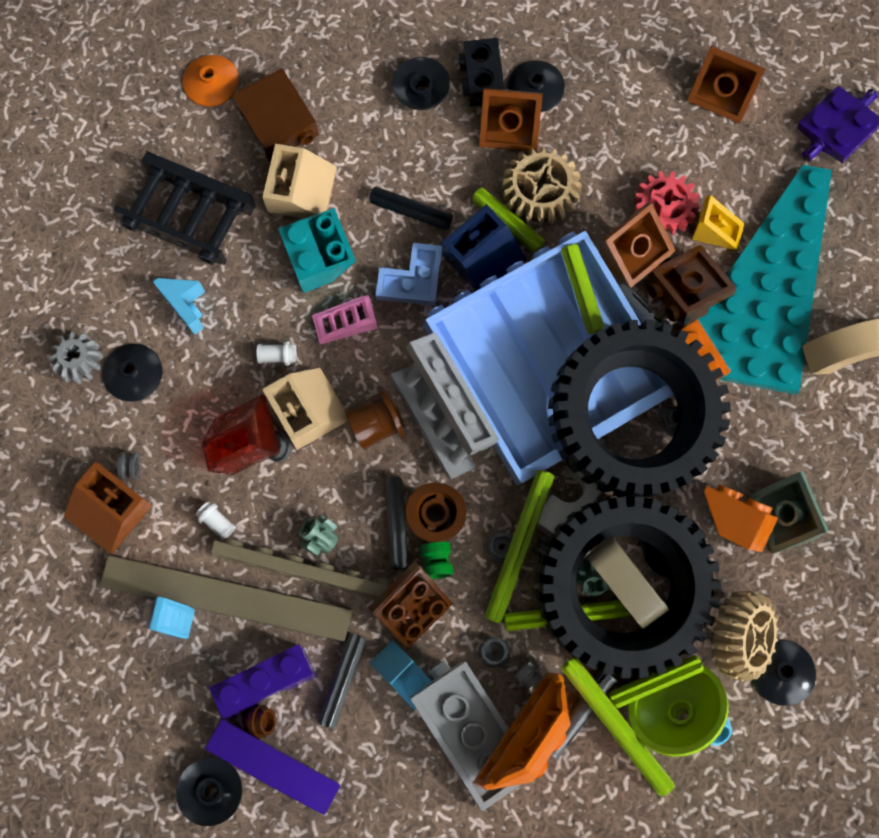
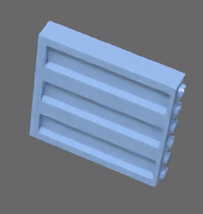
(516, 339)

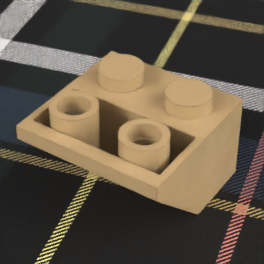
(298, 182)
(305, 405)

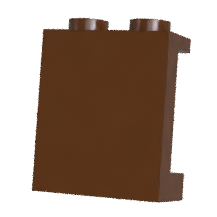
(276, 113)

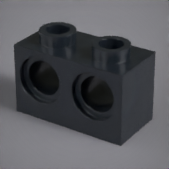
(483, 72)

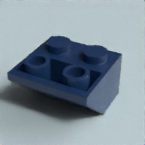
(482, 248)

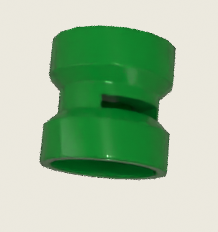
(437, 559)

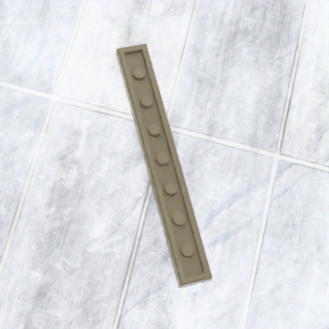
(227, 598)

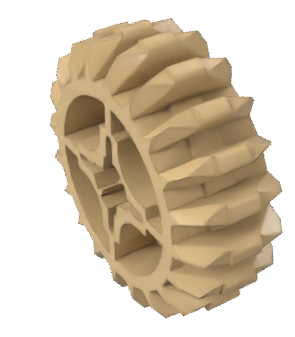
(521, 175)
(745, 635)

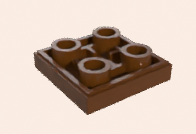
(410, 605)

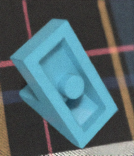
(180, 296)
(400, 671)

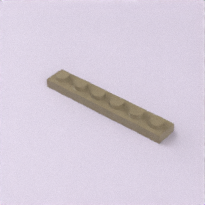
(294, 567)

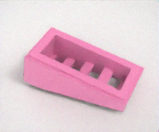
(359, 326)

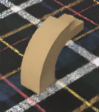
(843, 347)

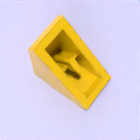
(718, 225)

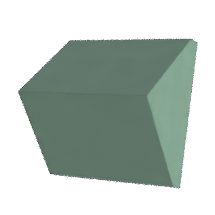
(796, 511)

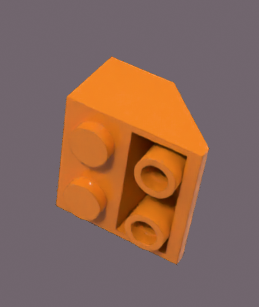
(740, 521)

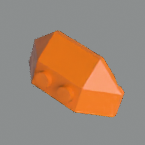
(530, 738)

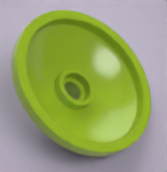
(657, 715)

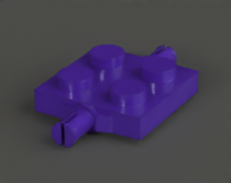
(839, 124)

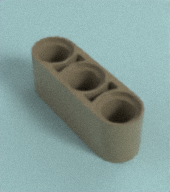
(627, 582)

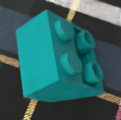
(317, 249)

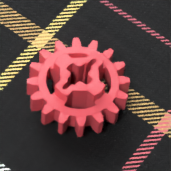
(678, 195)

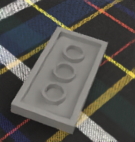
(464, 726)

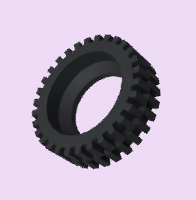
(685, 374)
(688, 597)

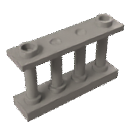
(443, 406)

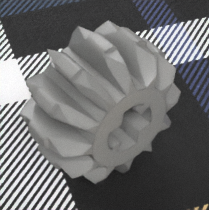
(75, 347)

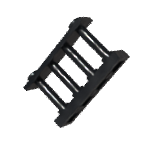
(186, 180)

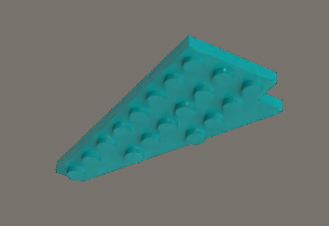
(775, 279)

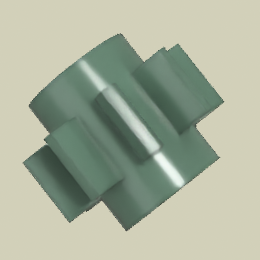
(318, 535)
(590, 579)

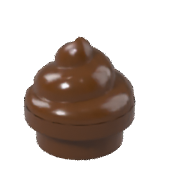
(259, 721)

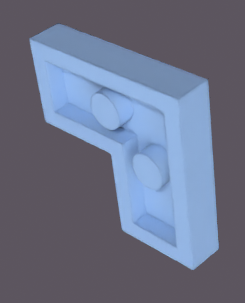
(414, 285)

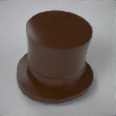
(375, 419)
(436, 512)

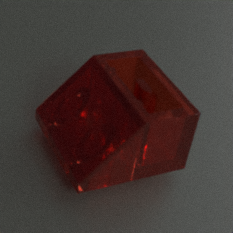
(240, 438)

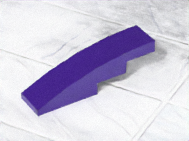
(272, 766)

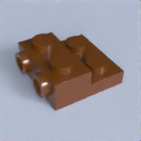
(689, 285)

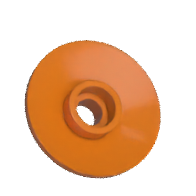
(211, 90)

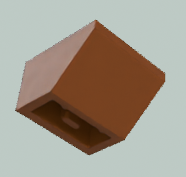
(105, 507)

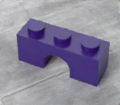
(262, 681)

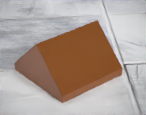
(726, 84)
(510, 119)
(636, 246)

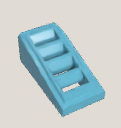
(171, 618)

